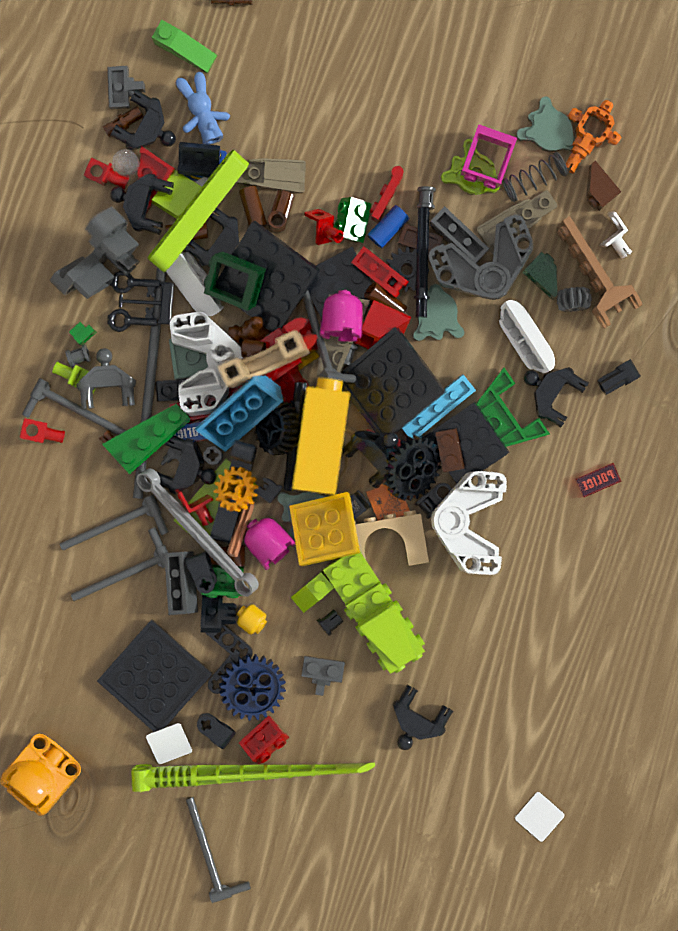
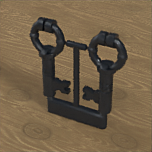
(151, 284)

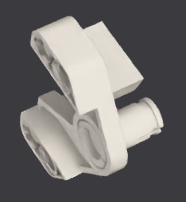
(219, 348)
(452, 521)

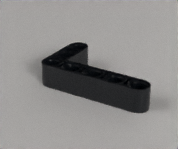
(225, 521)

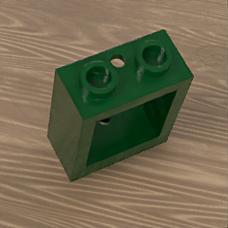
(253, 286)

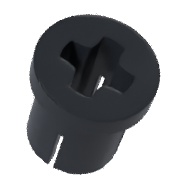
(330, 622)

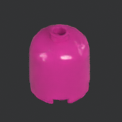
(342, 317)
(267, 541)

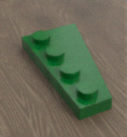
(144, 439)

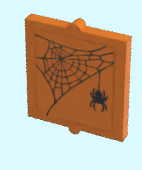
(385, 503)

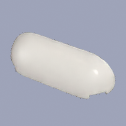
(190, 279)
(526, 337)

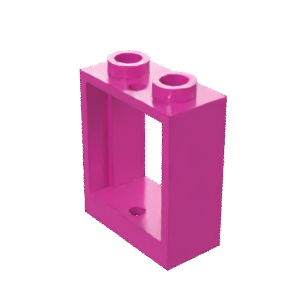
(496, 138)

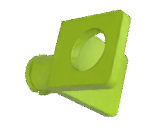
(73, 375)

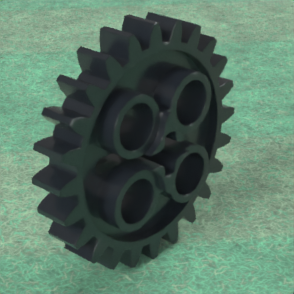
(412, 467)

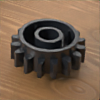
(402, 259)

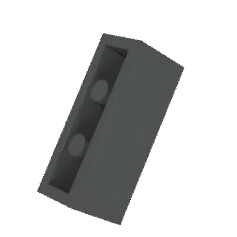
(455, 232)
(180, 584)

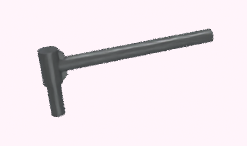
(328, 371)
(42, 390)
(149, 507)
(157, 559)
(219, 891)

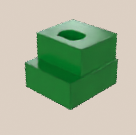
(82, 333)

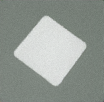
(169, 743)
(539, 816)

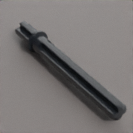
(422, 263)
(298, 402)

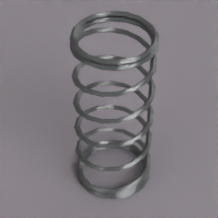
(560, 164)

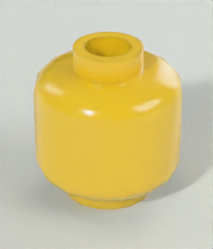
(251, 619)

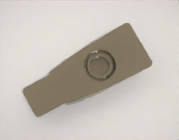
(275, 174)
(530, 210)

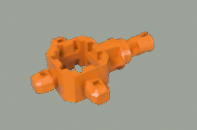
(585, 141)

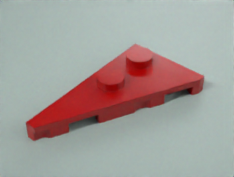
(152, 164)

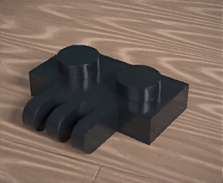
(216, 613)

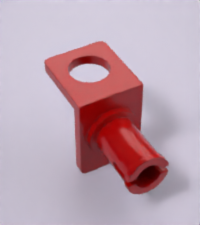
(107, 175)
(325, 227)
(43, 433)
(198, 506)

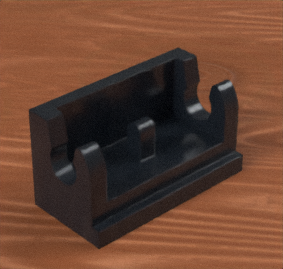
(271, 491)

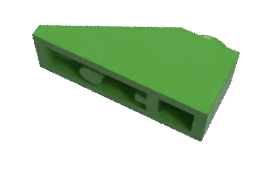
(183, 46)

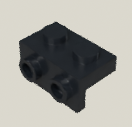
(198, 159)

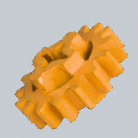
(236, 489)

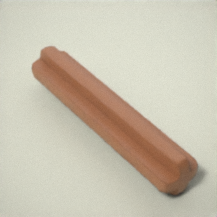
(240, 530)

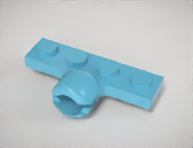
(456, 393)

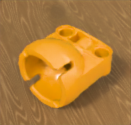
(39, 775)

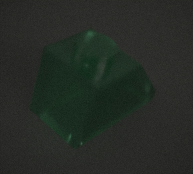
(543, 274)

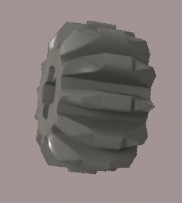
(574, 299)

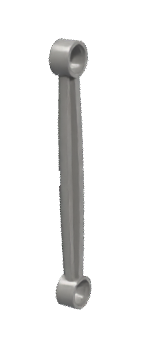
(197, 532)

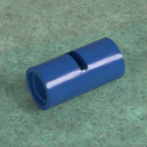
(388, 226)

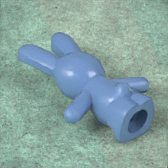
(200, 106)

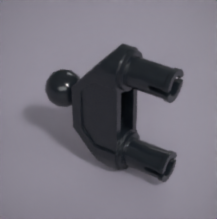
(149, 128)
(137, 201)
(226, 242)
(549, 388)
(375, 449)
(189, 467)
(416, 724)

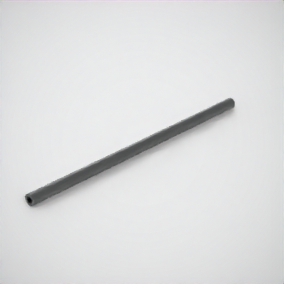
(150, 373)

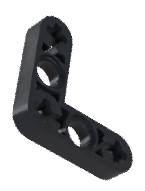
(233, 657)

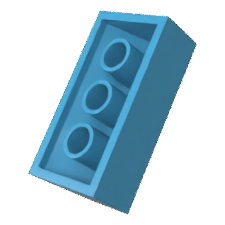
(241, 412)

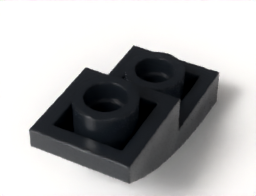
(168, 390)

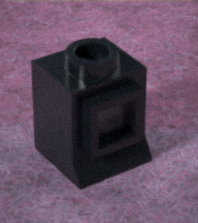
(359, 504)

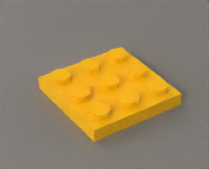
(324, 529)

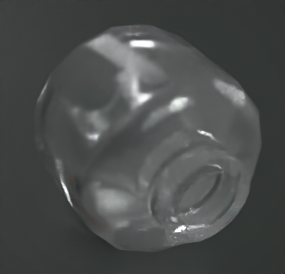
(126, 163)

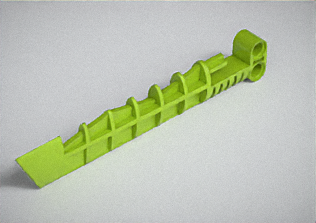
(147, 777)

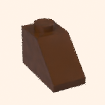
(600, 187)

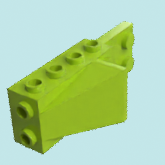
(375, 612)

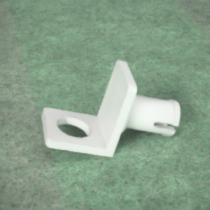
(616, 239)

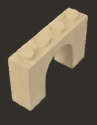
(288, 348)
(408, 526)

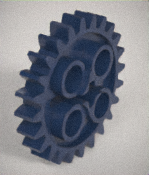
(255, 669)

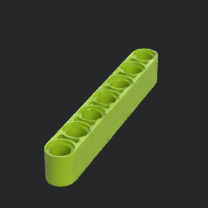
(198, 211)

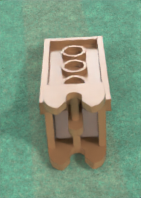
(599, 280)

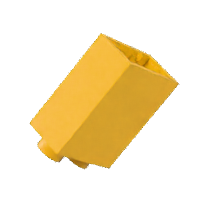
(321, 437)

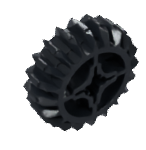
(279, 430)

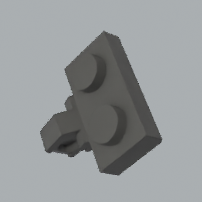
(121, 87)
(322, 672)

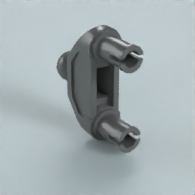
(106, 376)

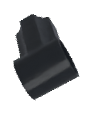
(621, 375)

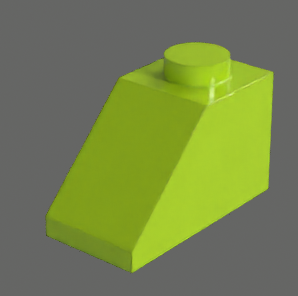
(312, 592)

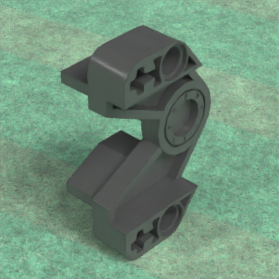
(111, 243)
(492, 278)

